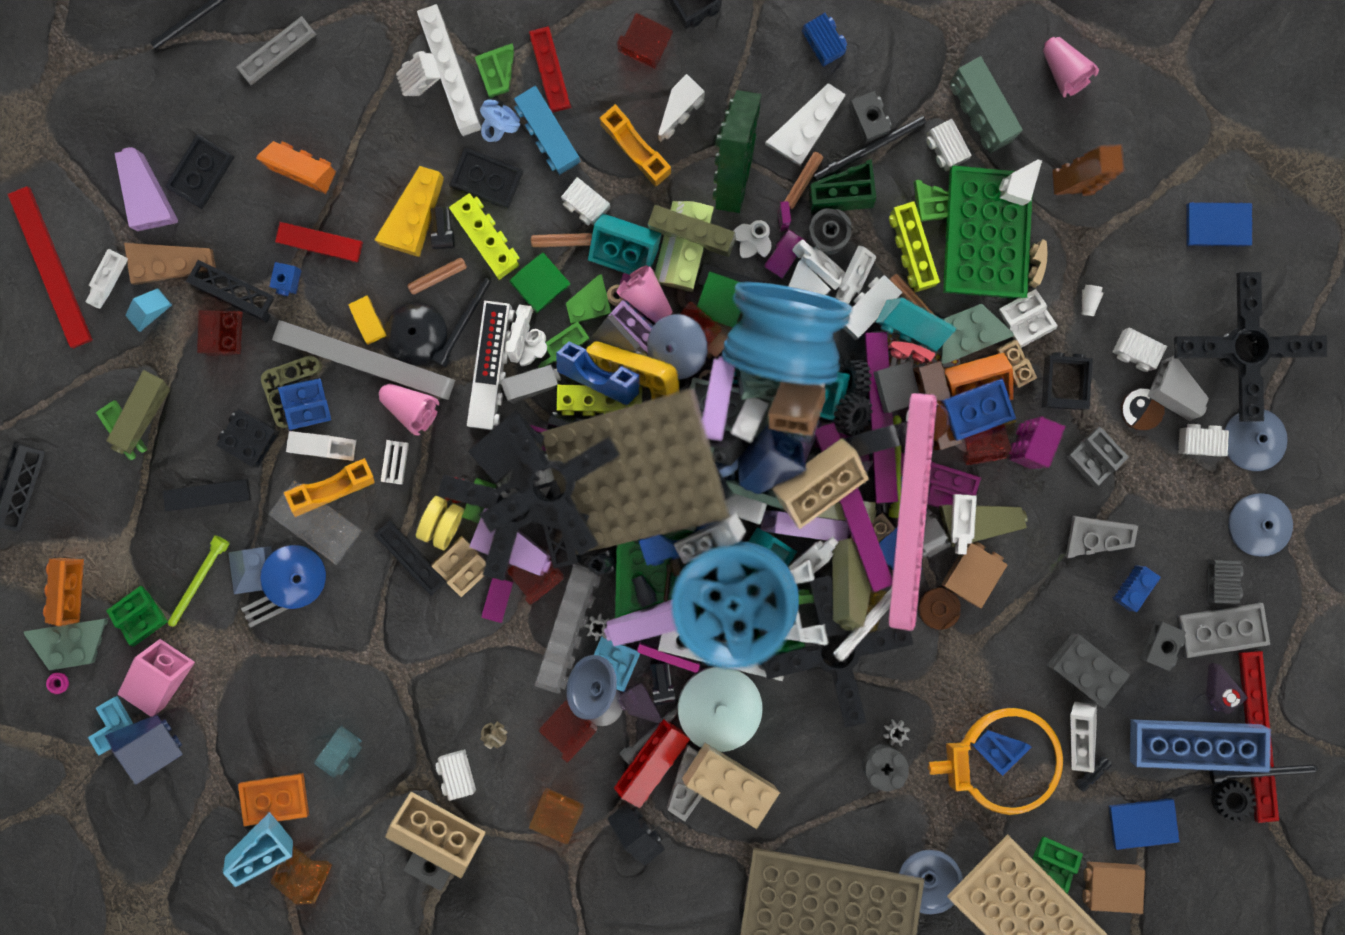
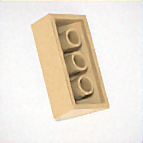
(823, 483)

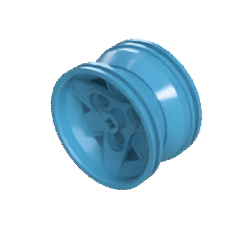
(786, 333)
(721, 615)

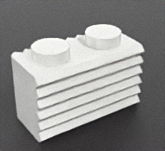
(418, 74)
(948, 145)
(585, 202)
(1139, 349)
(1201, 441)
(456, 775)

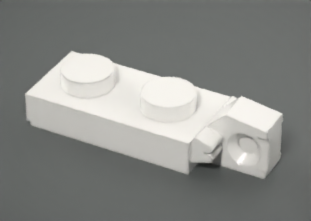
(819, 263)
(855, 274)
(105, 278)
(518, 333)
(963, 522)
(818, 554)

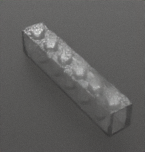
(567, 629)

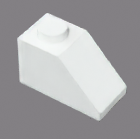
(1020, 185)
(749, 419)

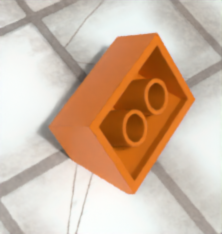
(297, 165)
(980, 372)
(63, 591)

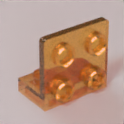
(556, 816)
(301, 877)

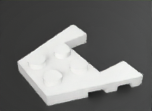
(812, 634)

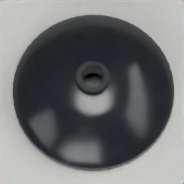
(429, 336)

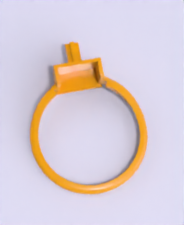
(958, 761)

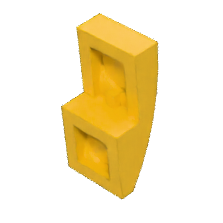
(367, 320)

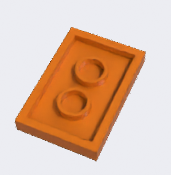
(281, 796)

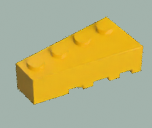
(411, 216)

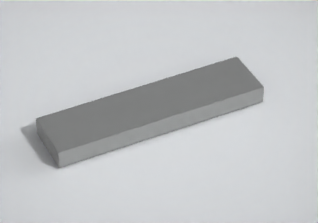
(276, 50)

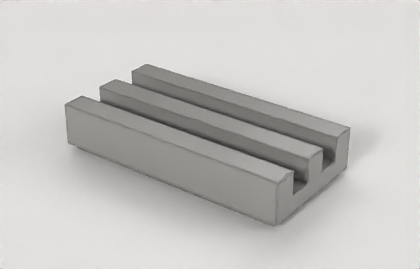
(249, 616)

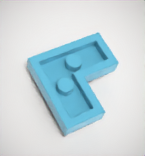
(621, 657)
(114, 718)

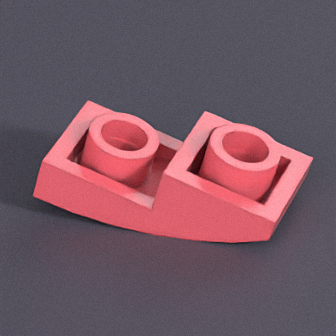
(904, 349)

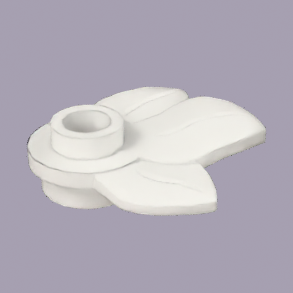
(752, 242)
(534, 347)

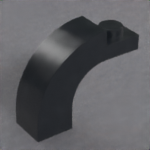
(878, 439)

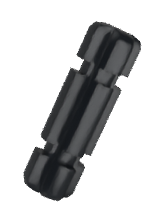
(1090, 777)

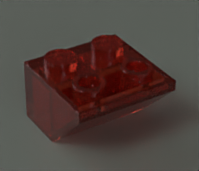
(219, 333)

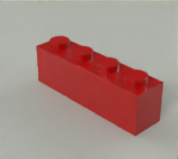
(651, 763)

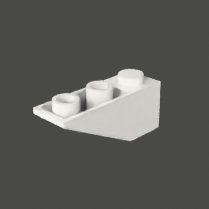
(682, 100)
(713, 536)

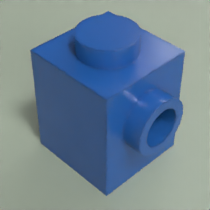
(285, 279)

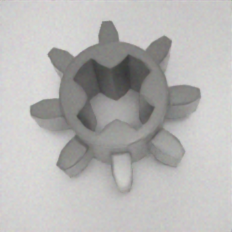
(599, 620)
(901, 735)

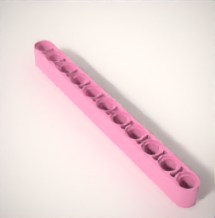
(912, 511)

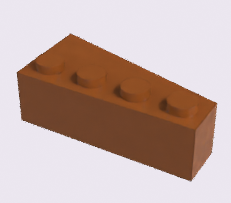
(1089, 172)

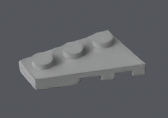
(1098, 535)
(682, 798)

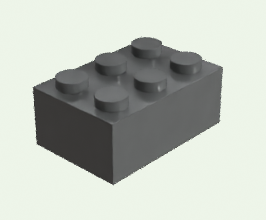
(1088, 670)

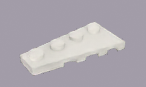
(801, 132)

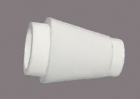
(1090, 299)

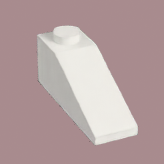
(1083, 736)

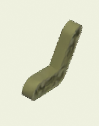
(282, 380)

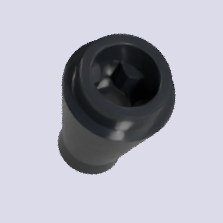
(644, 592)

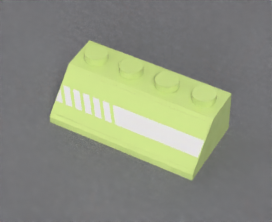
(679, 257)

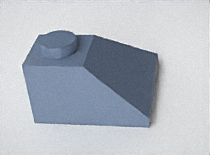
(246, 568)

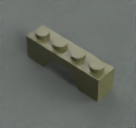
(682, 226)

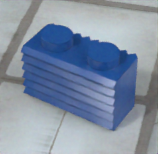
(824, 39)
(1136, 588)

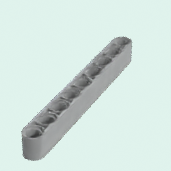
(363, 360)

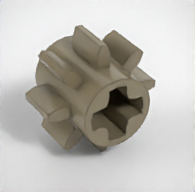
(493, 735)

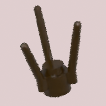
(677, 567)

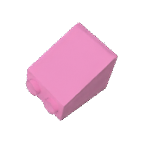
(155, 677)

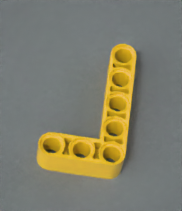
(654, 374)

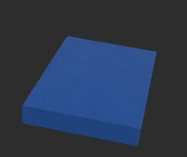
(1219, 224)
(979, 409)
(1144, 823)

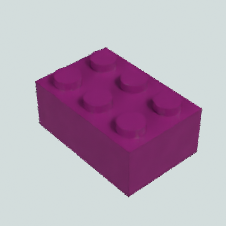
(1036, 443)

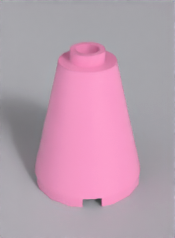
(1068, 66)
(645, 294)
(410, 407)

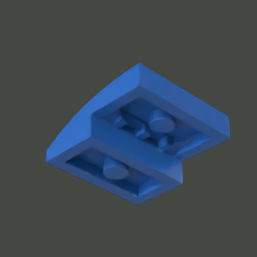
(304, 403)

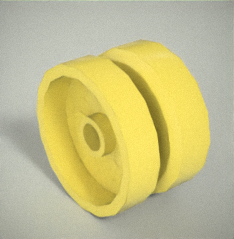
(439, 522)

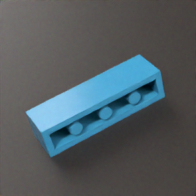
(547, 130)

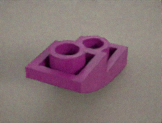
(783, 255)

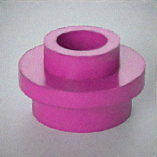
(52, 686)

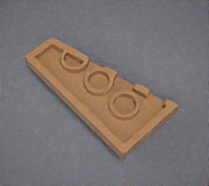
(161, 262)

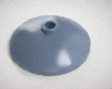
(687, 342)
(1247, 450)
(1248, 524)
(591, 687)
(944, 878)

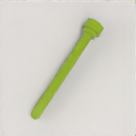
(895, 506)
(218, 546)

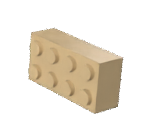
(730, 785)
(435, 834)

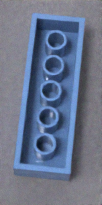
(1200, 745)

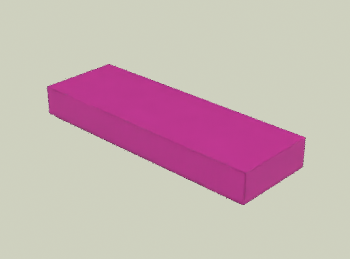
(668, 658)

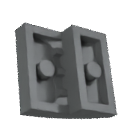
(1097, 457)

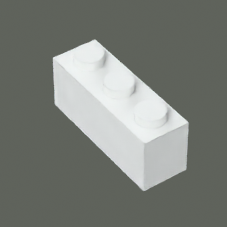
(870, 305)

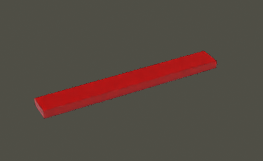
(50, 267)
(1257, 713)

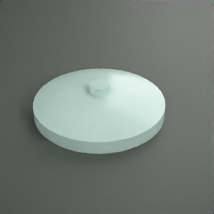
(720, 708)

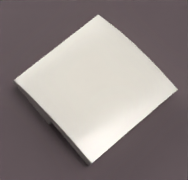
(1028, 318)

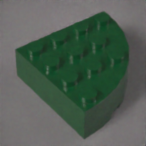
(736, 150)

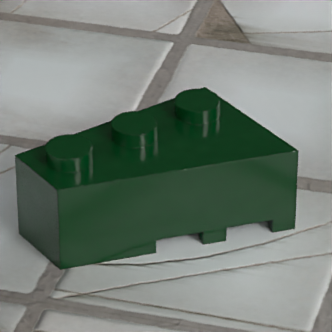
(845, 191)

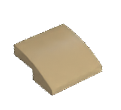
(460, 566)

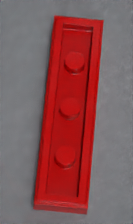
(549, 69)
(319, 242)

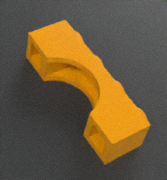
(625, 135)
(311, 496)

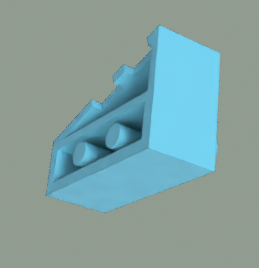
(258, 851)

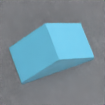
(147, 308)

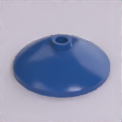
(283, 566)

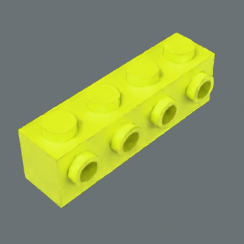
(484, 236)
(914, 247)
(589, 401)

